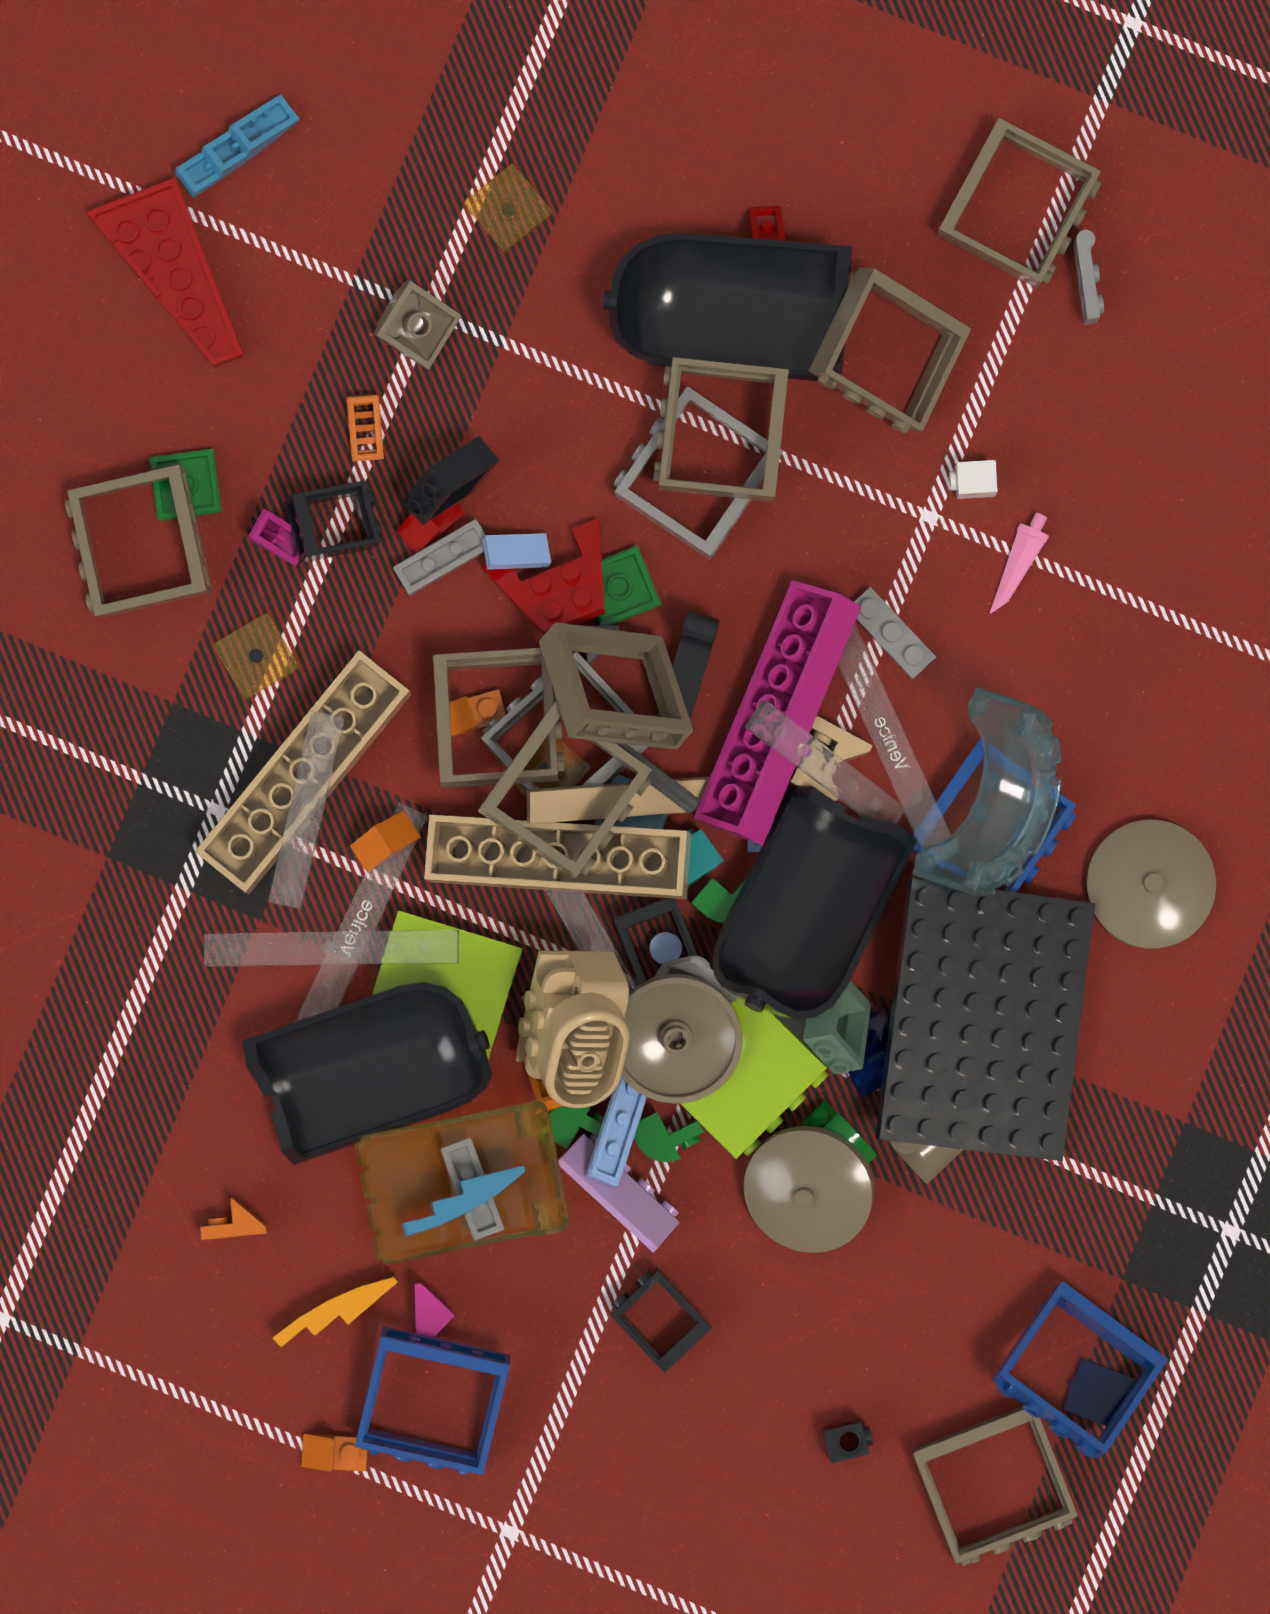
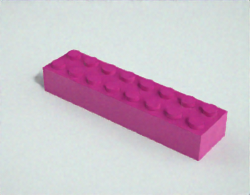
(794, 679)

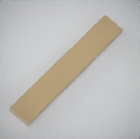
(596, 801)

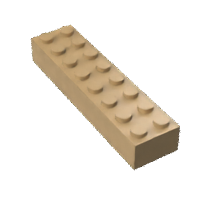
(252, 830)
(484, 854)

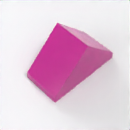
(274, 536)
(430, 1311)

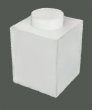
(974, 479)

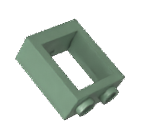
(843, 1047)

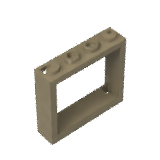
(1045, 152)
(937, 371)
(669, 410)
(188, 528)
(490, 659)
(609, 726)
(602, 835)
(1027, 1530)

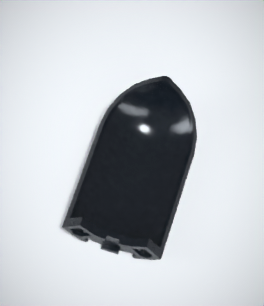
(728, 300)
(808, 906)
(369, 1067)

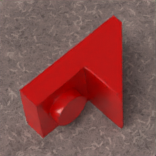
(766, 223)
(421, 536)

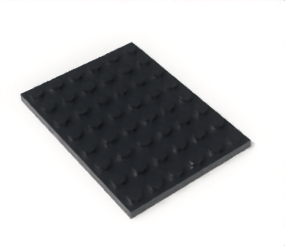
(985, 1021)

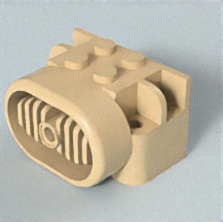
(575, 1026)

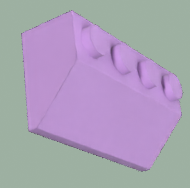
(628, 1202)

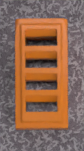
(366, 399)

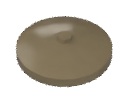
(1151, 884)
(680, 1038)
(809, 1189)

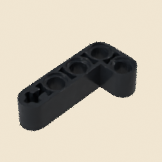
(693, 655)

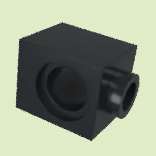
(832, 1440)

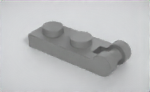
(1087, 276)

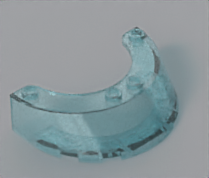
(1012, 803)

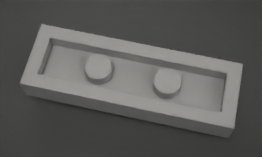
(441, 558)
(892, 634)
(462, 1165)

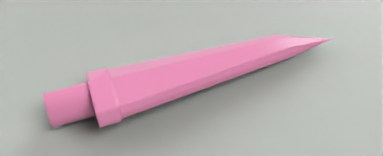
(1024, 551)

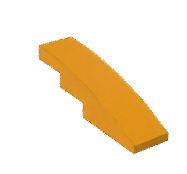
(347, 1305)

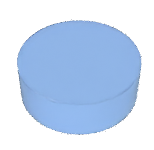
(665, 947)

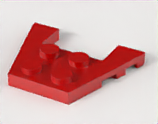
(564, 593)

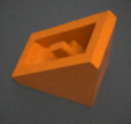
(385, 841)

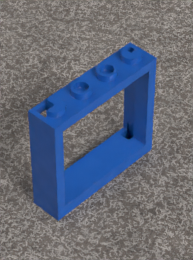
(1062, 819)
(1108, 1330)
(445, 1352)

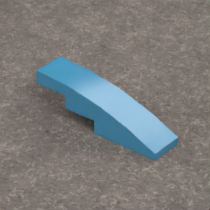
(237, 146)
(472, 1194)

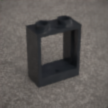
(450, 480)
(302, 526)
(645, 914)
(683, 1344)

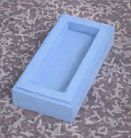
(516, 551)

